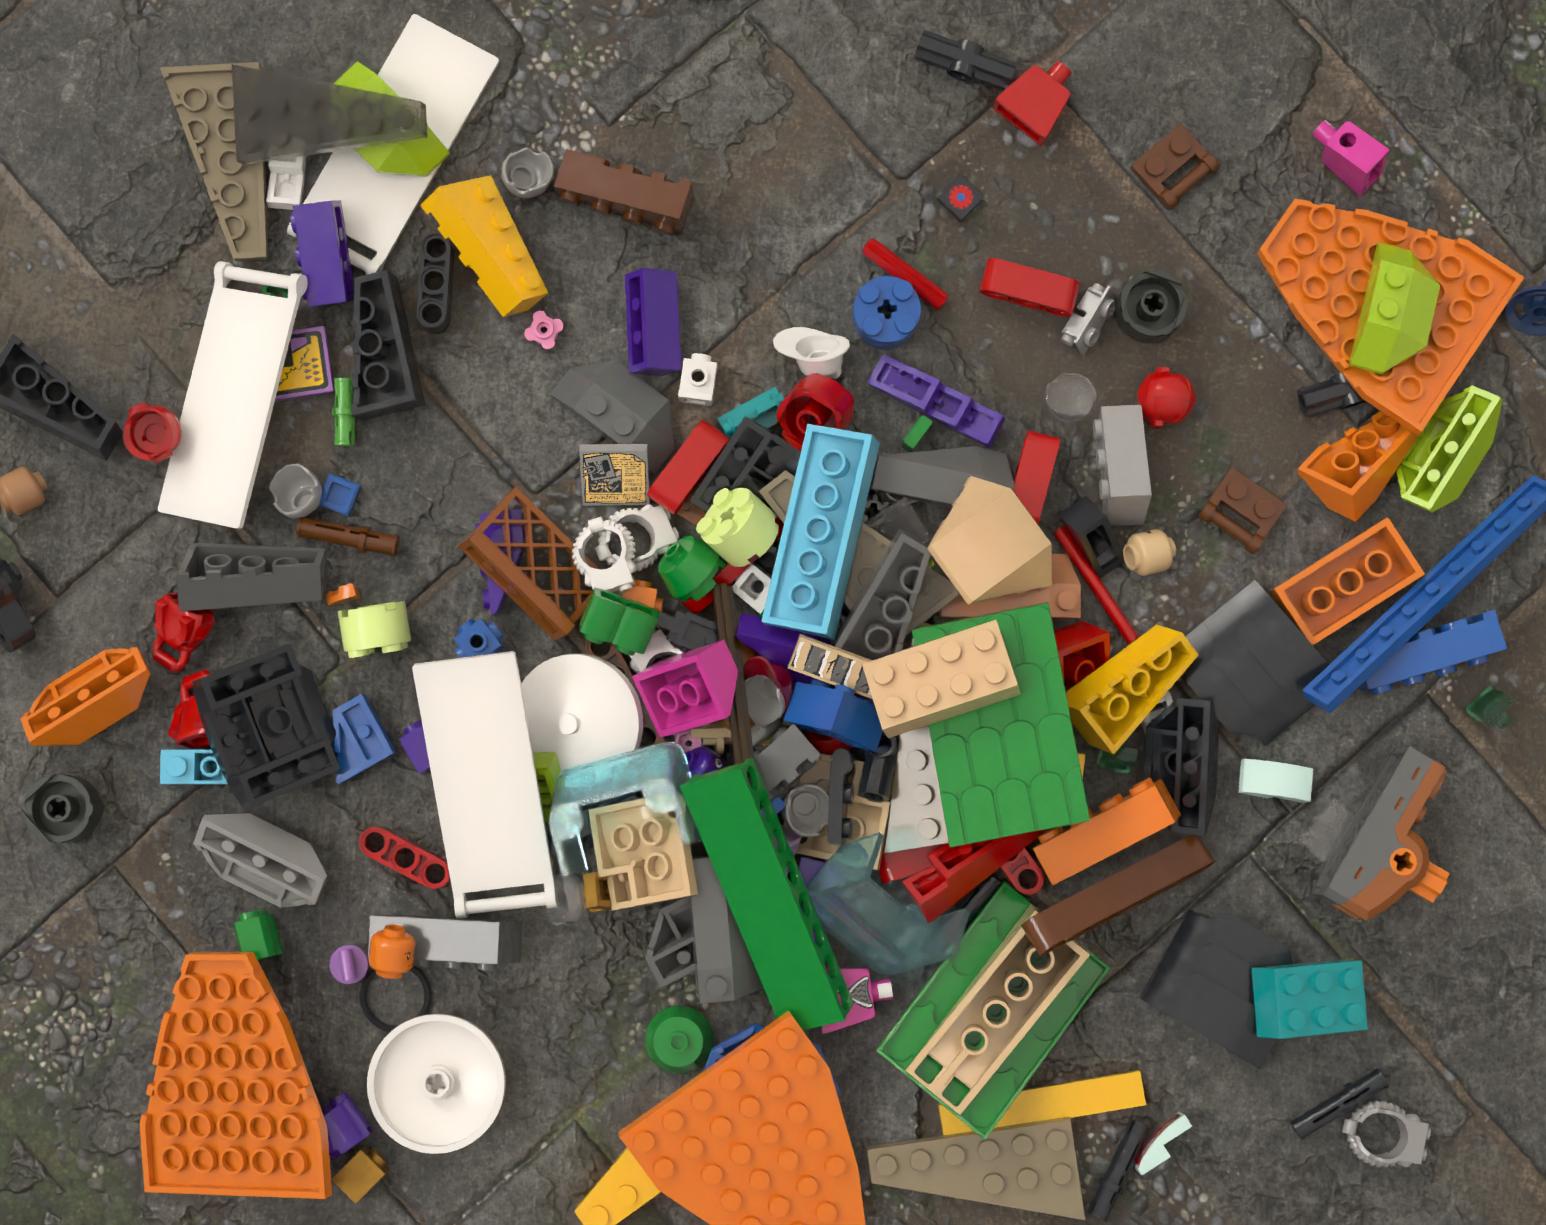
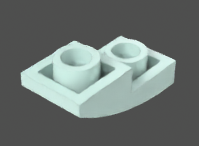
(1275, 779)

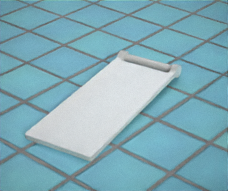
(424, 67)
(231, 397)
(485, 780)

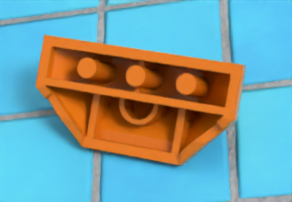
(87, 698)

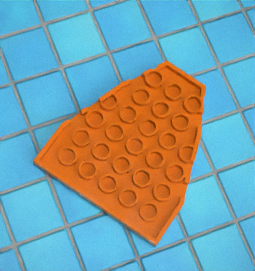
(1323, 270)
(231, 1091)
(755, 1138)

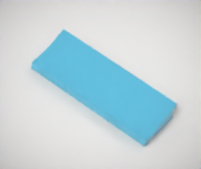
(821, 531)

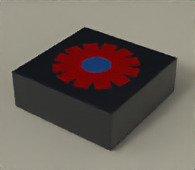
(960, 198)

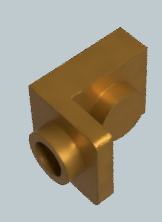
(596, 892)

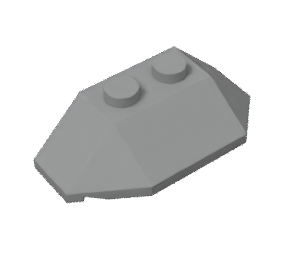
(261, 858)

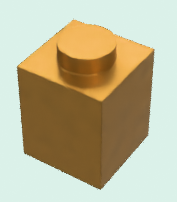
(361, 1173)

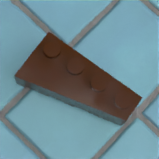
(624, 192)

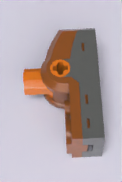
(1379, 851)

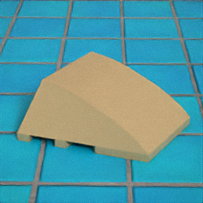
(991, 544)

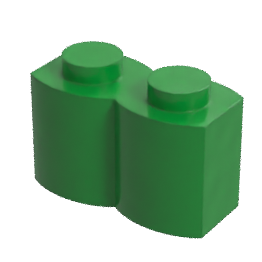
(618, 621)
(258, 934)

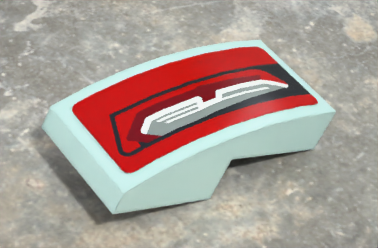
(1153, 1151)

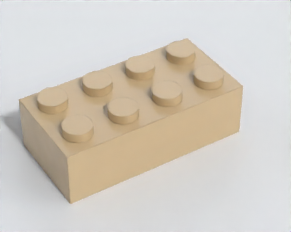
(941, 679)

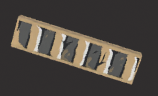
(830, 664)

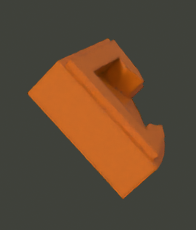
(343, 595)

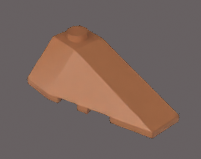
(1063, 597)

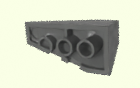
(939, 474)
(720, 954)

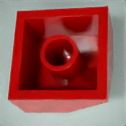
(1081, 651)

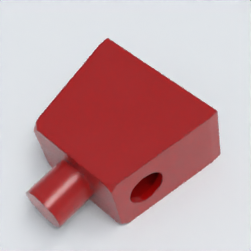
(1035, 101)

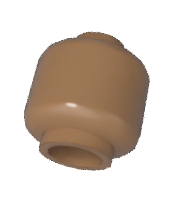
(21, 491)

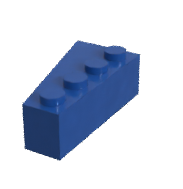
(1439, 650)

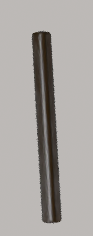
(739, 717)

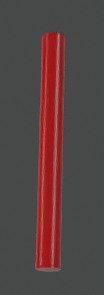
(1096, 585)

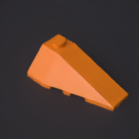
(1358, 466)

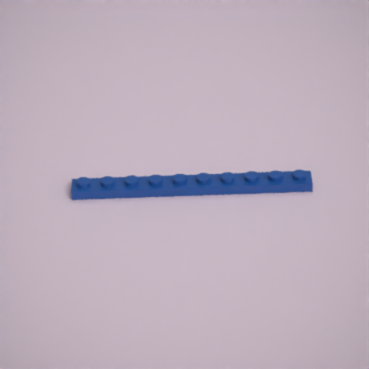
(1428, 596)

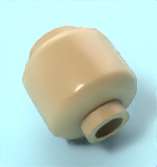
(1149, 552)

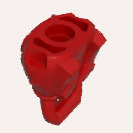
(179, 630)
(186, 724)

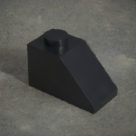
(1093, 535)

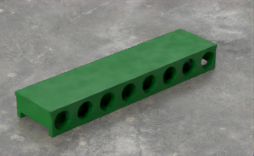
(764, 898)

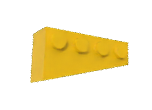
(488, 242)
(1128, 686)
(617, 1193)

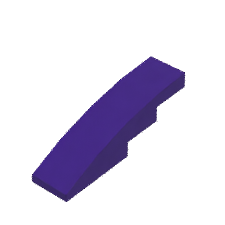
(936, 400)

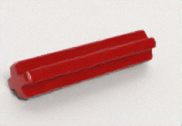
(898, 268)

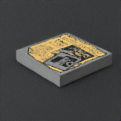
(614, 474)

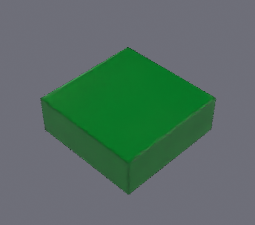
(916, 433)

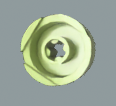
(738, 526)
(373, 627)

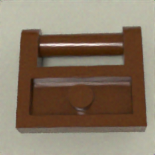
(1166, 159)
(1247, 501)

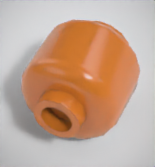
(392, 951)

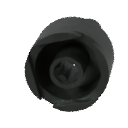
(1169, 306)
(43, 808)

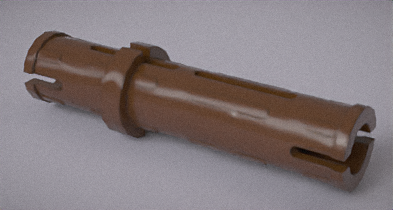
(355, 537)

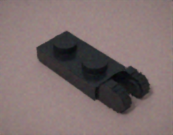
(840, 795)

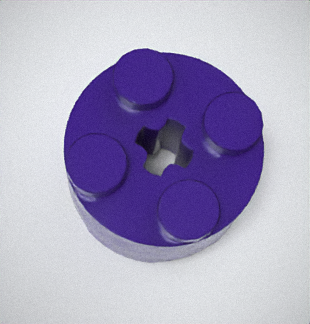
(344, 1125)

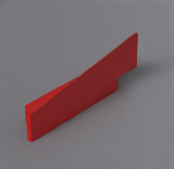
(960, 870)

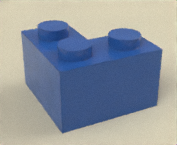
(835, 714)

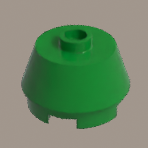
(689, 568)
(679, 1039)

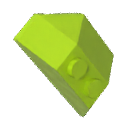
(400, 158)
(1394, 310)
(1449, 449)

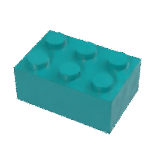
(1309, 999)

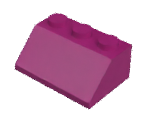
(689, 688)

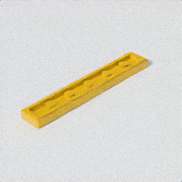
(1063, 1100)

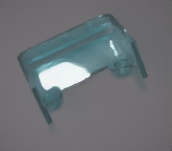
(653, 769)
(873, 922)

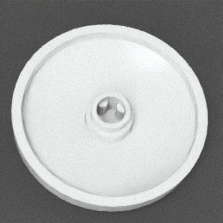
(581, 709)
(436, 1083)

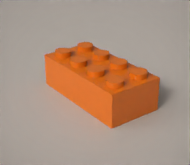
(1347, 581)
(1110, 830)

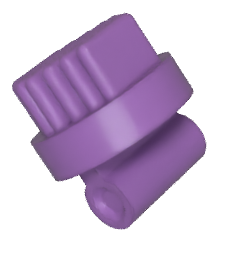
(349, 964)

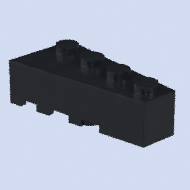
(384, 360)
(51, 402)

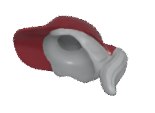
(768, 695)

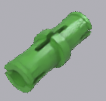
(343, 420)

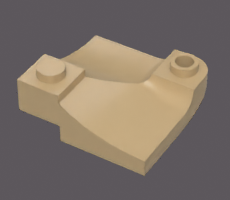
(866, 815)
(641, 855)

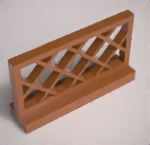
(513, 580)

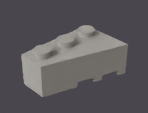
(1123, 464)

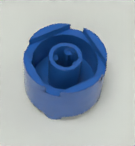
(898, 298)

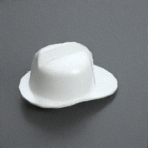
(813, 350)

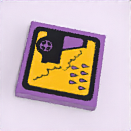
(306, 366)

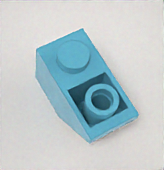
(190, 768)

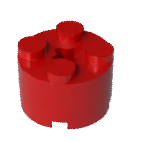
(815, 402)

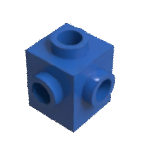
(471, 629)

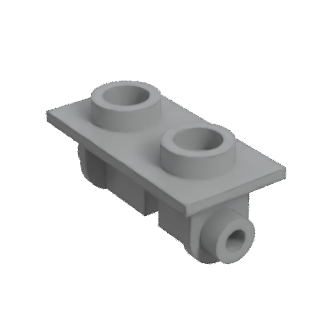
(1084, 331)

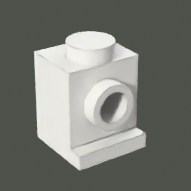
(698, 392)
(744, 586)

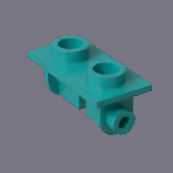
(760, 409)

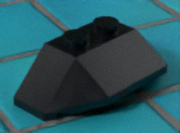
(1184, 754)

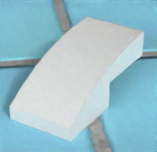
(286, 182)

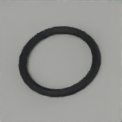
(372, 1019)

